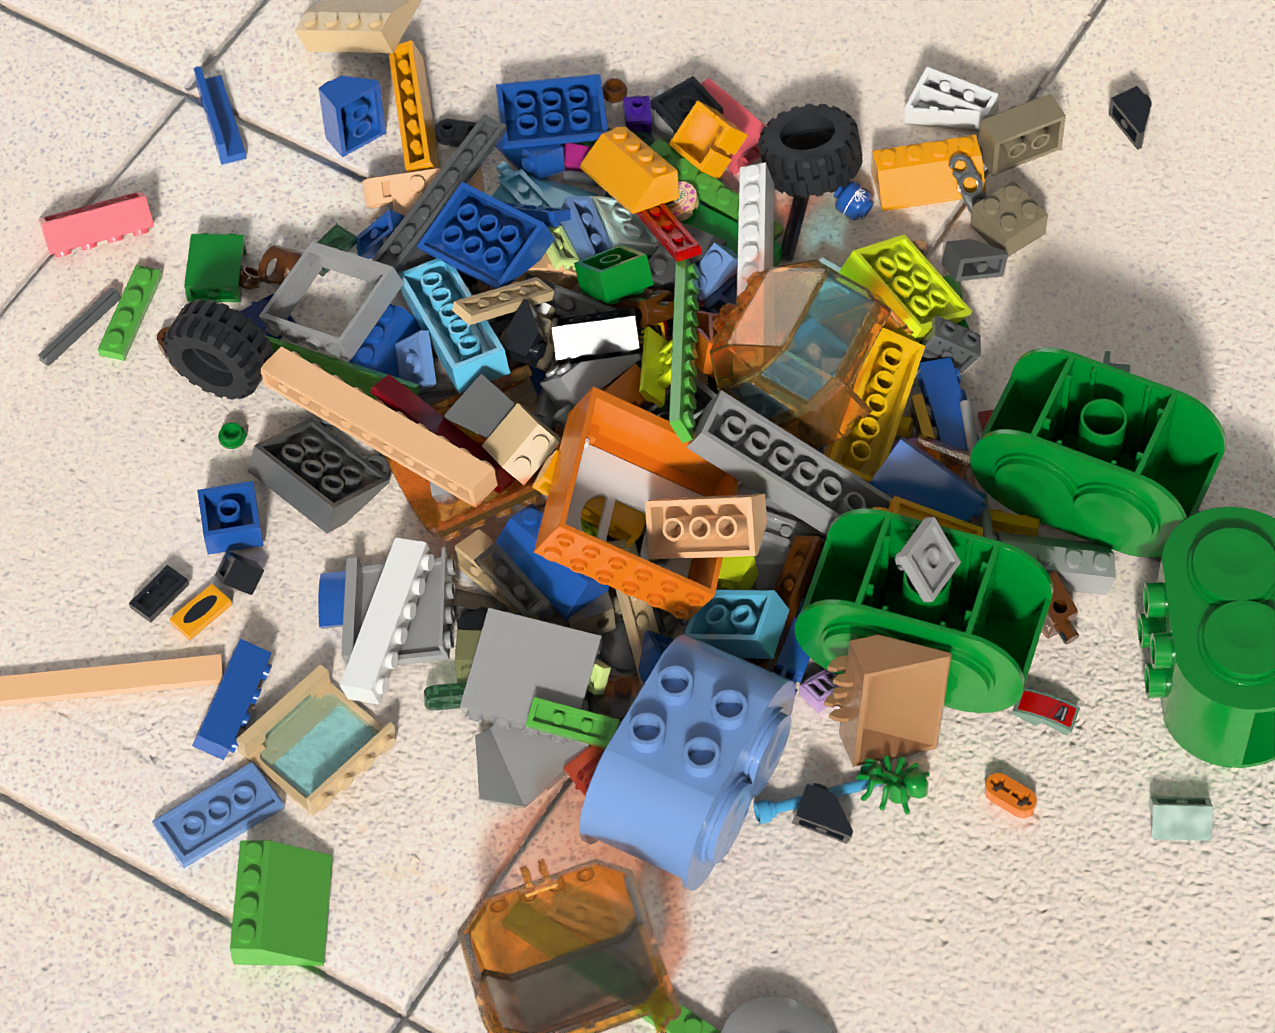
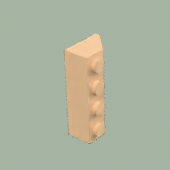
(705, 526)

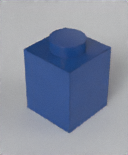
(543, 160)

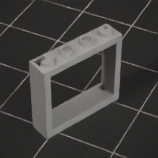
(301, 277)

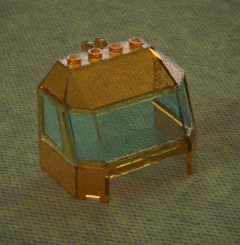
(799, 347)

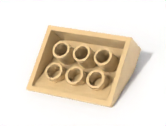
(355, 25)

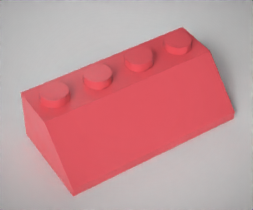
(96, 223)

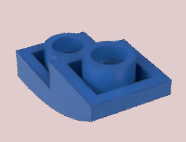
(331, 599)

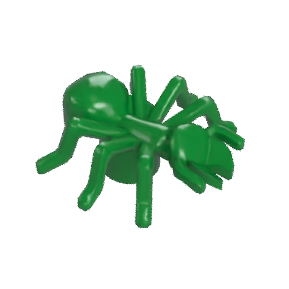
(899, 784)

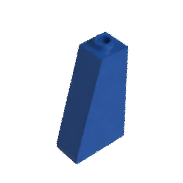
(927, 482)

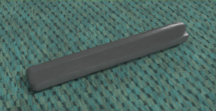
(79, 326)

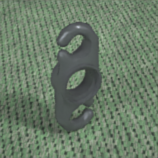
(969, 172)

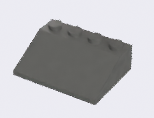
(316, 474)

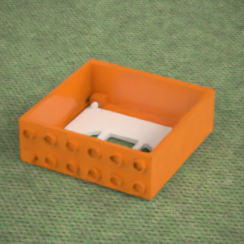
(628, 459)

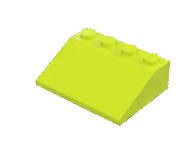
(906, 284)

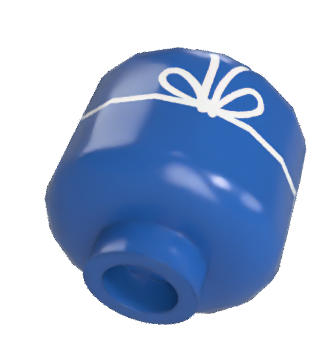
(853, 200)

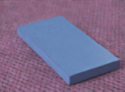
(218, 814)

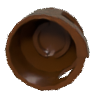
(285, 262)

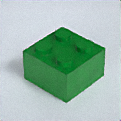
(614, 274)

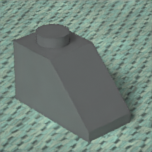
(973, 260)

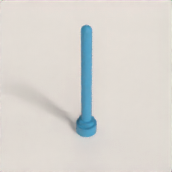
(766, 810)

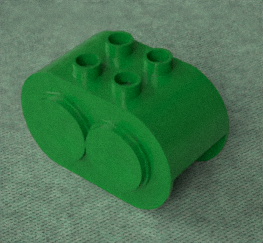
(1098, 451)
(983, 614)
(1215, 636)

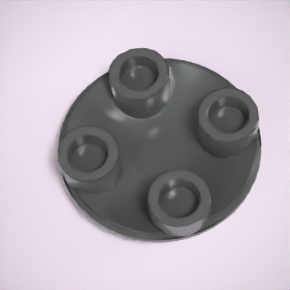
(617, 649)

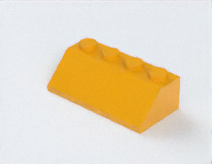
(631, 171)
(921, 172)

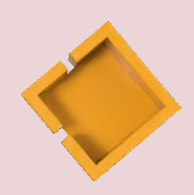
(707, 139)

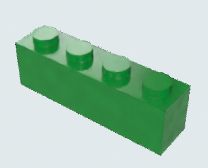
(723, 228)

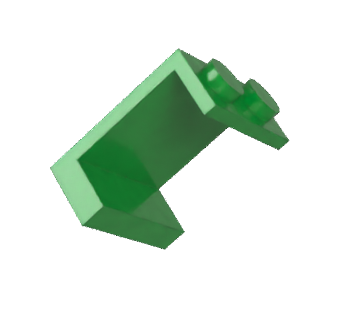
(214, 267)

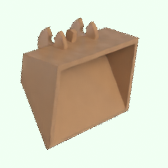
(888, 697)

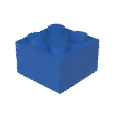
(230, 517)

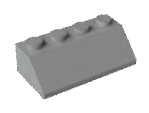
(1079, 564)

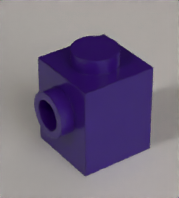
(638, 113)

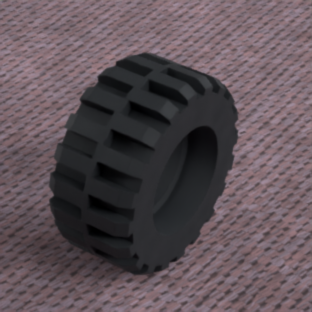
(811, 150)
(217, 349)

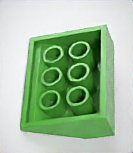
(280, 905)

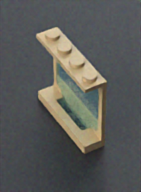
(315, 742)

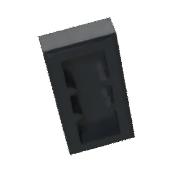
(159, 593)

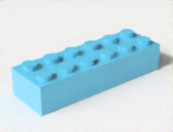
(460, 347)

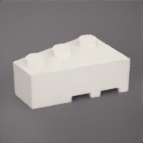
(949, 102)

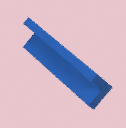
(220, 117)

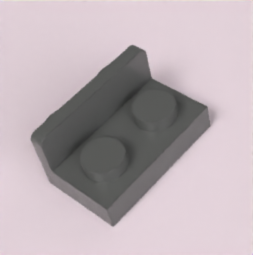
(952, 341)

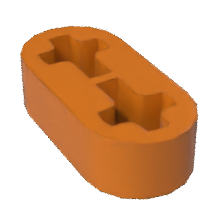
(1010, 795)

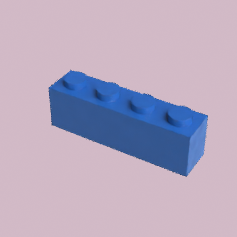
(941, 390)
(231, 700)

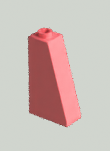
(742, 119)

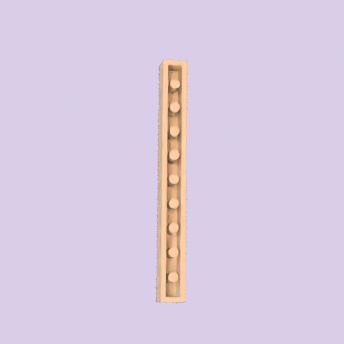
(379, 426)

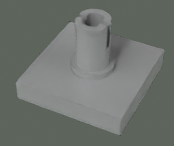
(928, 559)

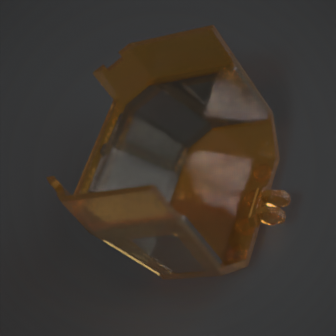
(567, 954)

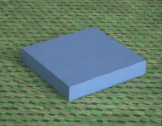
(416, 360)

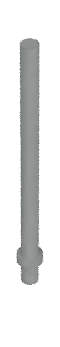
(971, 439)

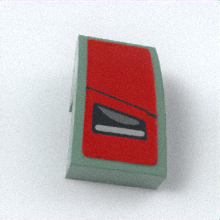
(1043, 708)

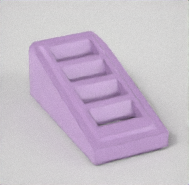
(809, 693)

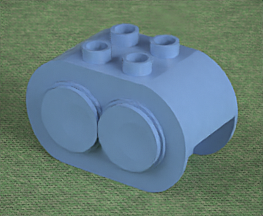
(689, 760)

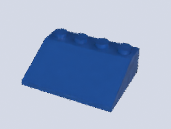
(551, 111)
(486, 237)

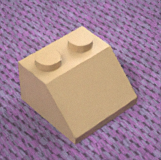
(521, 443)

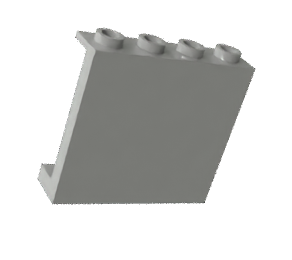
(430, 630)
(523, 661)

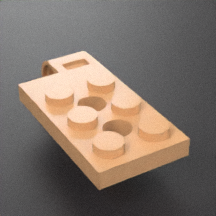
(405, 189)

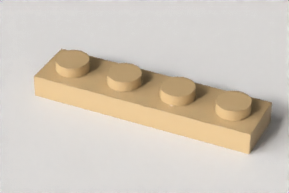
(502, 300)

